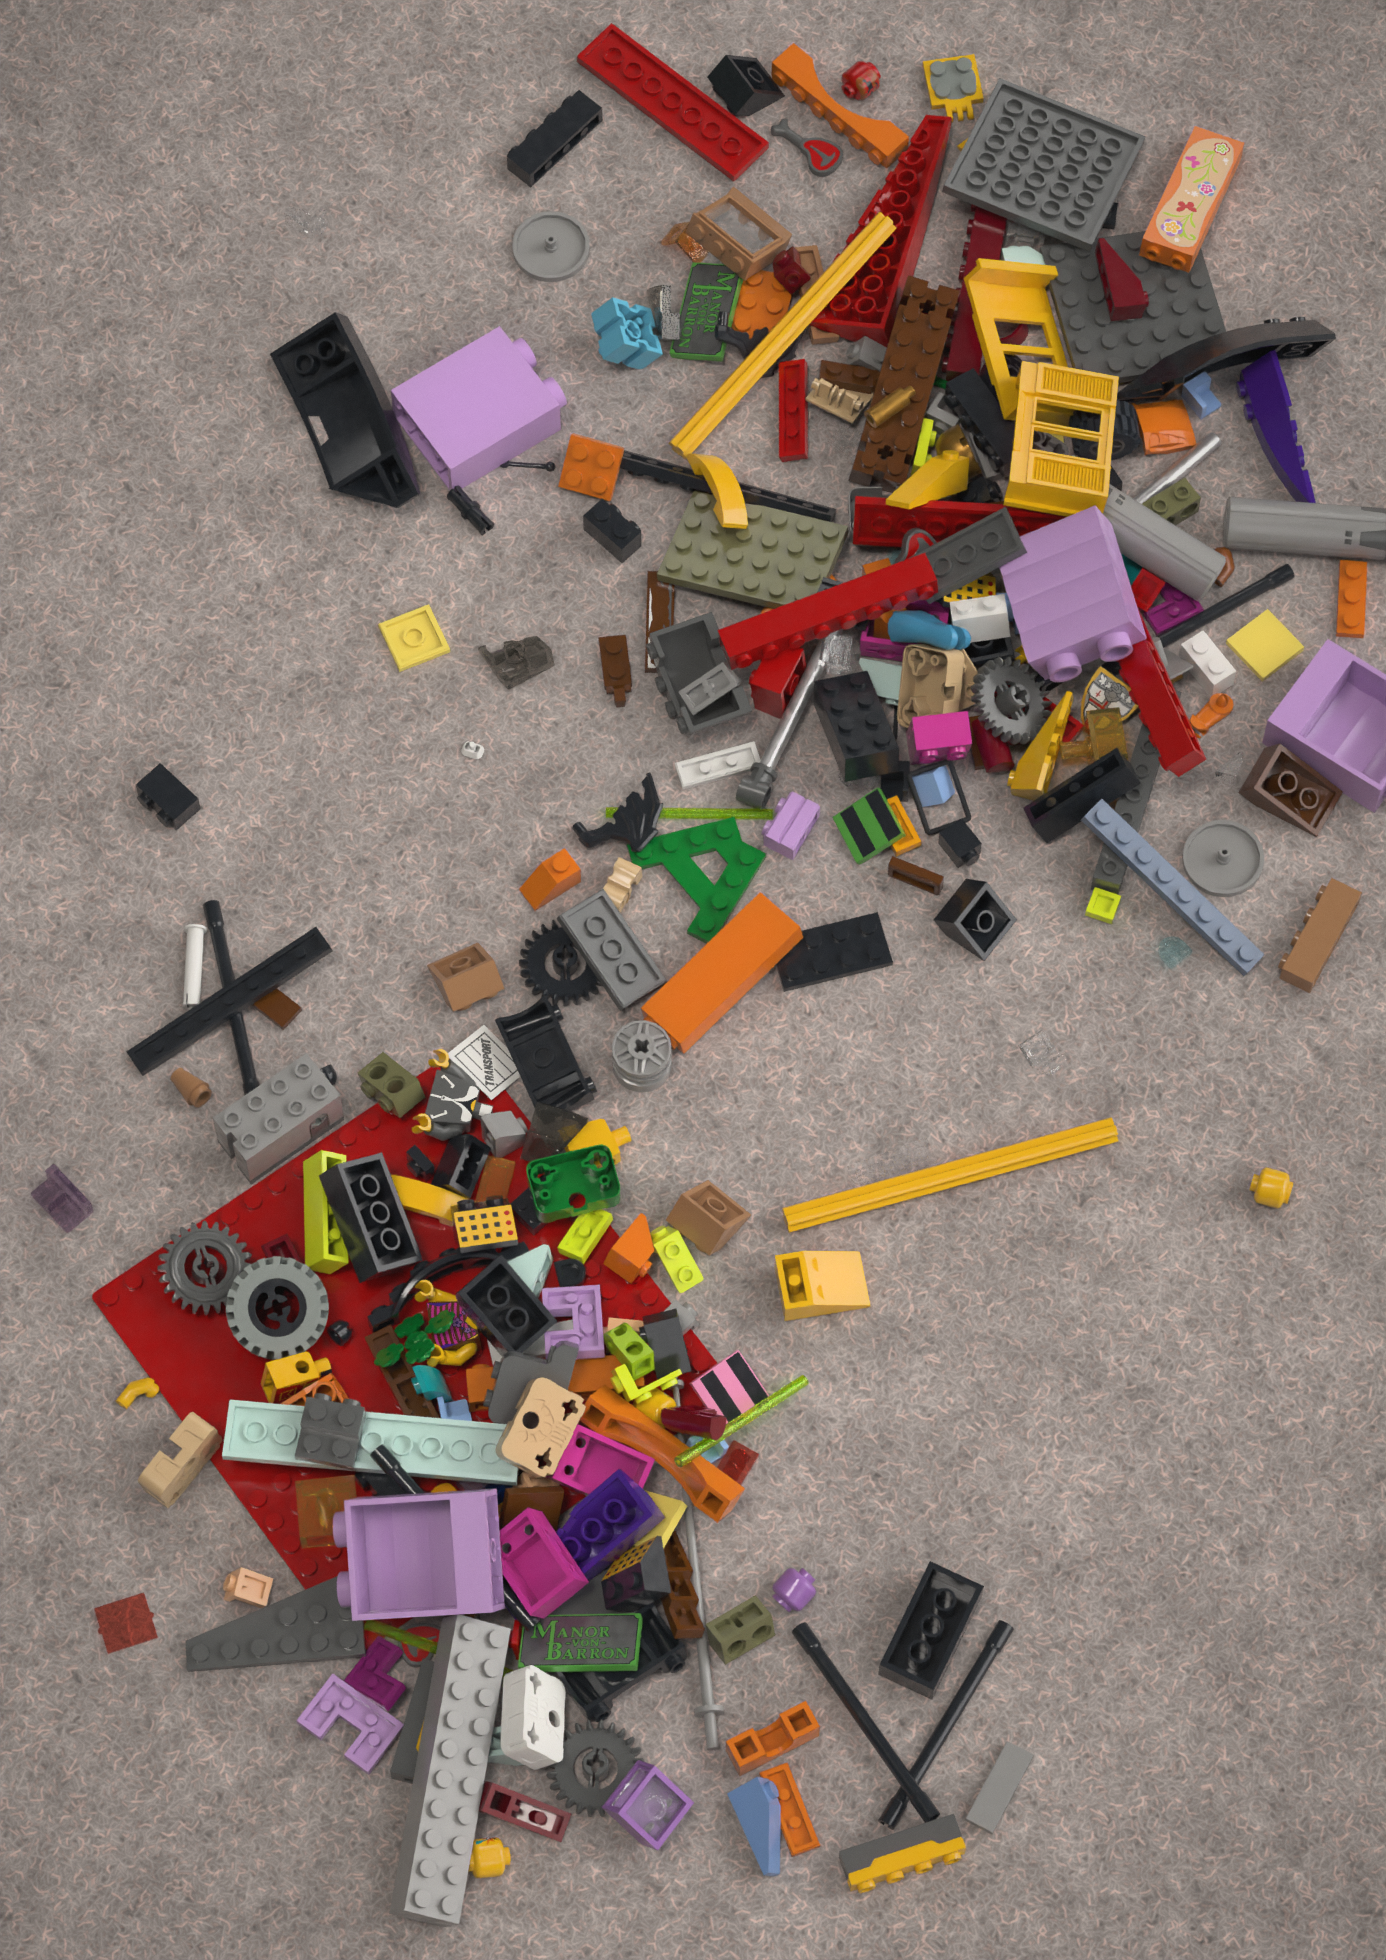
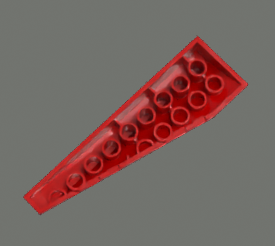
(873, 294)

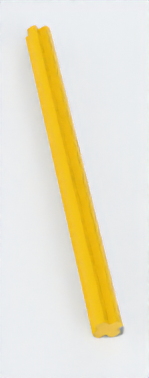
(782, 335)
(950, 1174)

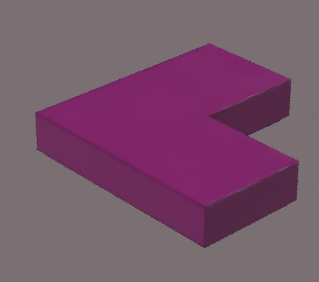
(1173, 611)
(371, 1675)

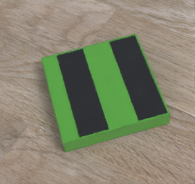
(869, 826)

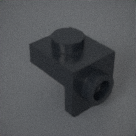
(981, 491)

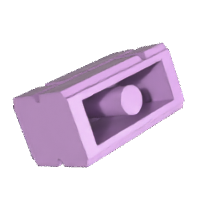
(791, 825)

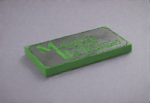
(707, 292)
(583, 1643)

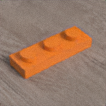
(1351, 599)

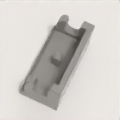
(709, 687)

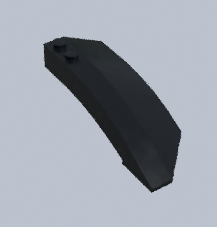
(1235, 347)
(337, 382)

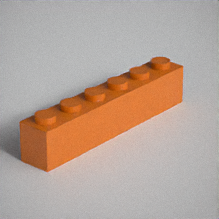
(585, 1380)

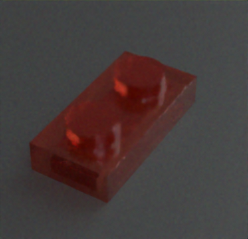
(738, 1462)

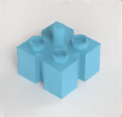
(626, 333)

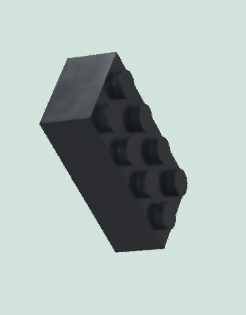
(856, 726)
(370, 1217)
(930, 1630)

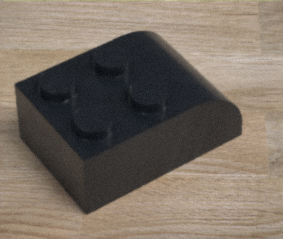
(504, 1308)

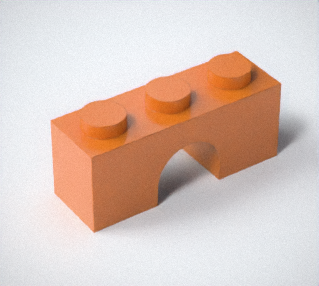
(758, 1747)

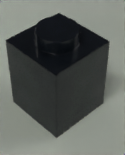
(960, 844)

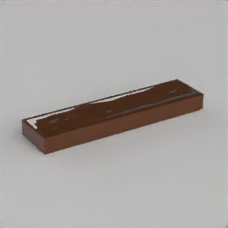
(659, 611)

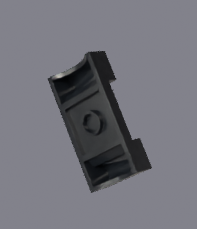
(545, 1057)
(595, 1689)

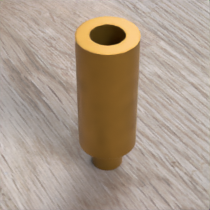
(889, 406)

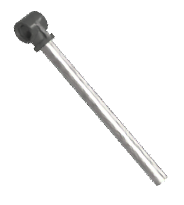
(1180, 467)
(757, 787)

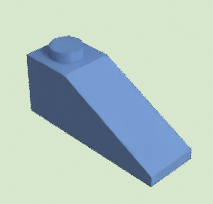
(760, 1818)

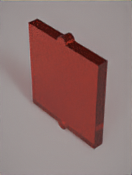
(126, 1623)

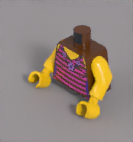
(463, 1336)

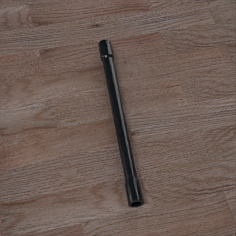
(1270, 581)
(215, 925)
(393, 1468)
(993, 1646)
(917, 1796)

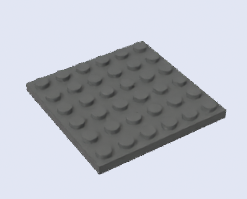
(1044, 164)
(1178, 312)

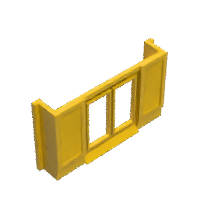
(1015, 295)
(1054, 480)

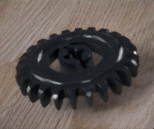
(538, 976)

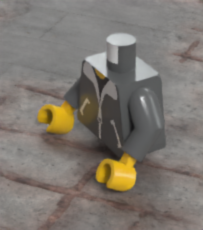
(451, 1101)

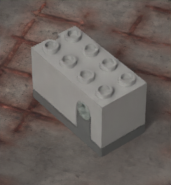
(278, 1118)

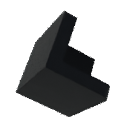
(896, 783)

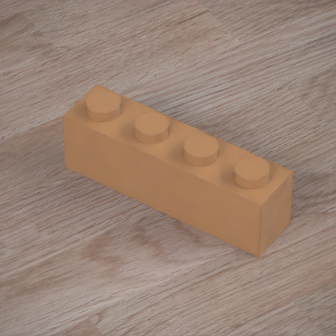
(1320, 934)

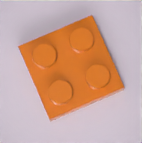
(591, 467)

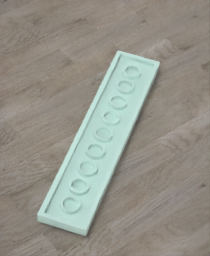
(420, 1444)

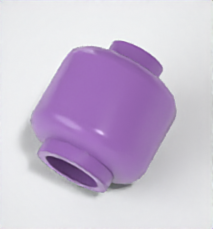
(794, 1589)

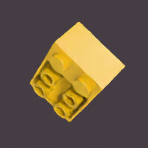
(820, 1283)

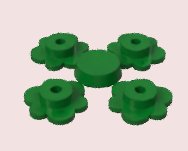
(417, 1343)

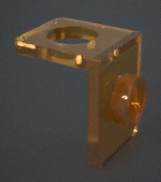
(685, 242)

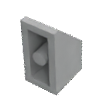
(503, 1132)

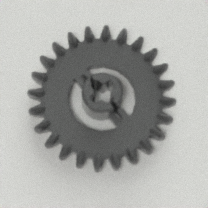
(1023, 693)
(197, 1240)
(597, 1740)

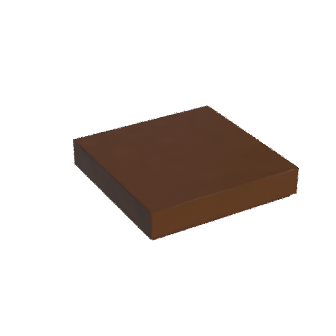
(543, 1499)

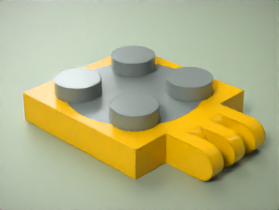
(953, 85)

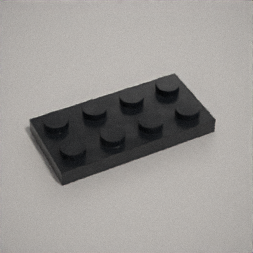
(835, 952)

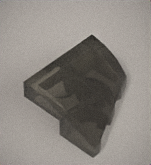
(666, 322)
(527, 656)
(550, 1131)

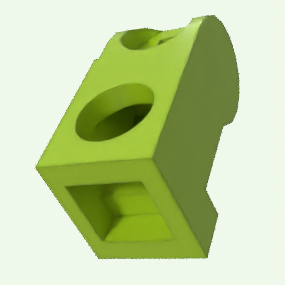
(630, 1350)

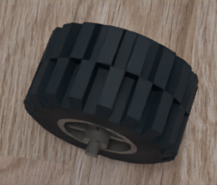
(1125, 433)

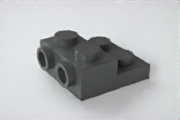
(330, 1431)

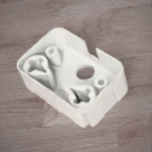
(528, 1707)

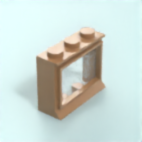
(739, 233)

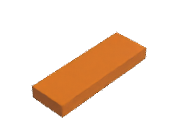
(794, 1817)

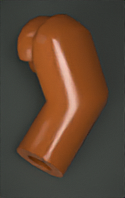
(1228, 567)

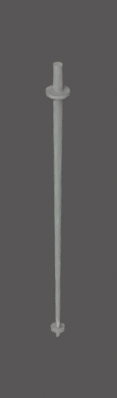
(708, 1709)

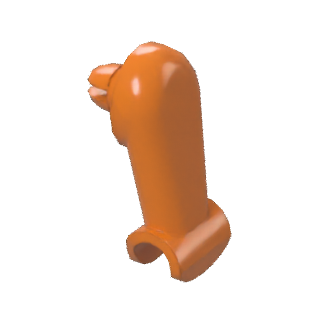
(1215, 710)

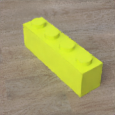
(323, 1241)

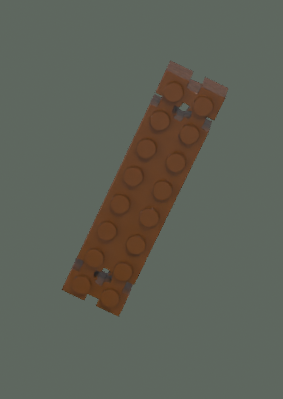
(909, 360)

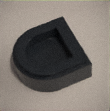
(570, 1272)

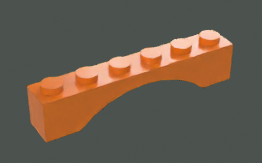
(878, 138)
(703, 1482)

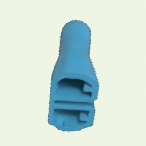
(924, 628)

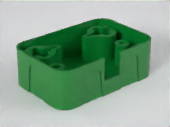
(570, 1175)

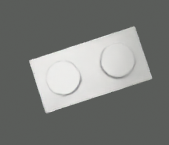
(982, 617)
(1209, 664)

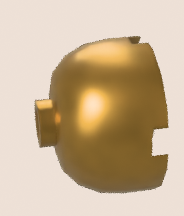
(955, 440)

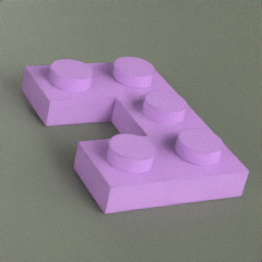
(585, 1307)
(340, 1700)

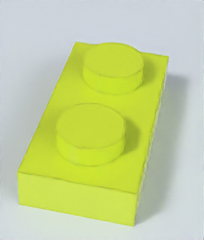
(925, 439)
(585, 1234)

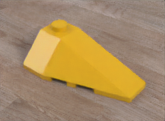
(934, 480)
(1038, 762)

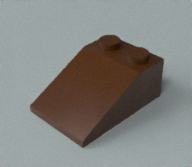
(1290, 789)

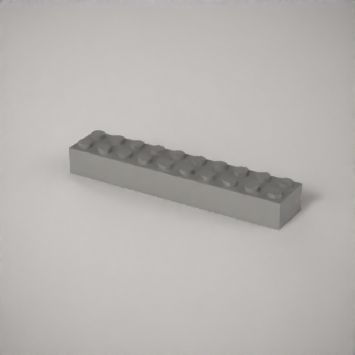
(450, 1771)

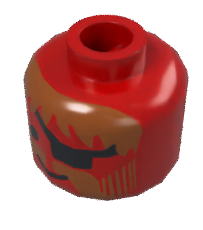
(860, 80)

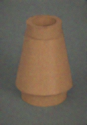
(191, 1087)

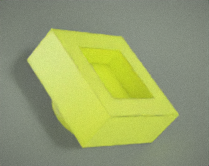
(1103, 905)

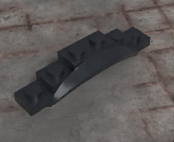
(447, 1263)

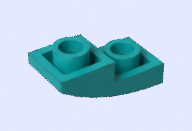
(430, 1383)

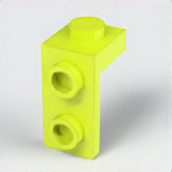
(676, 1258)
(623, 1382)

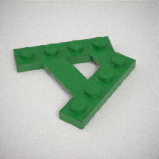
(717, 900)

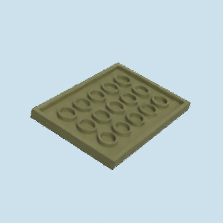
(766, 564)

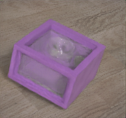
(647, 1805)

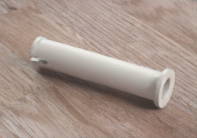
(193, 965)

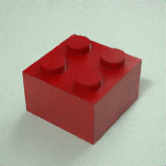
(776, 681)

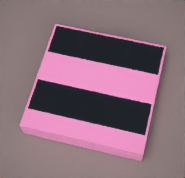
(729, 1387)

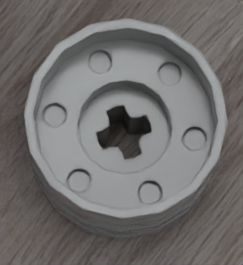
(641, 1070)

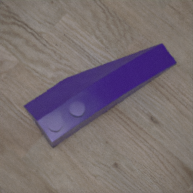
(1269, 412)
(608, 1523)

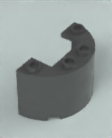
(681, 657)

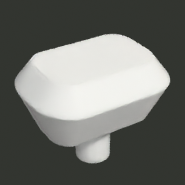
(472, 750)

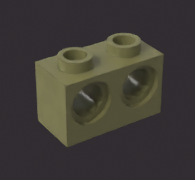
(1175, 502)
(390, 1085)
(740, 1629)

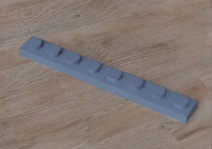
(1172, 887)

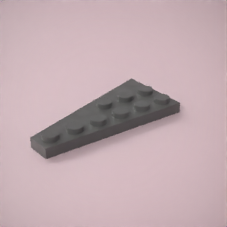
(288, 1631)

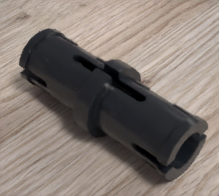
(470, 510)

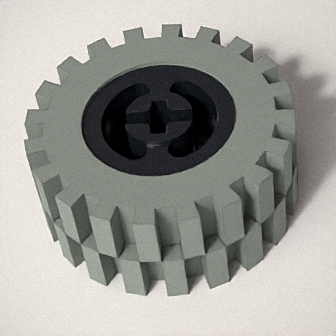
(289, 1337)

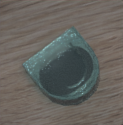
(1173, 951)

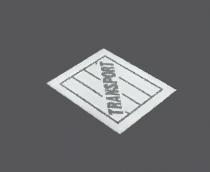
(486, 1061)

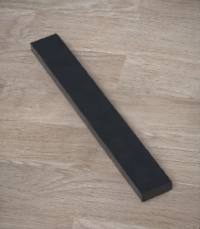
(229, 1001)

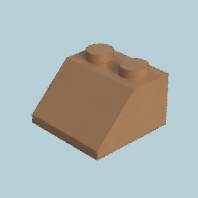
(466, 977)
(707, 1217)

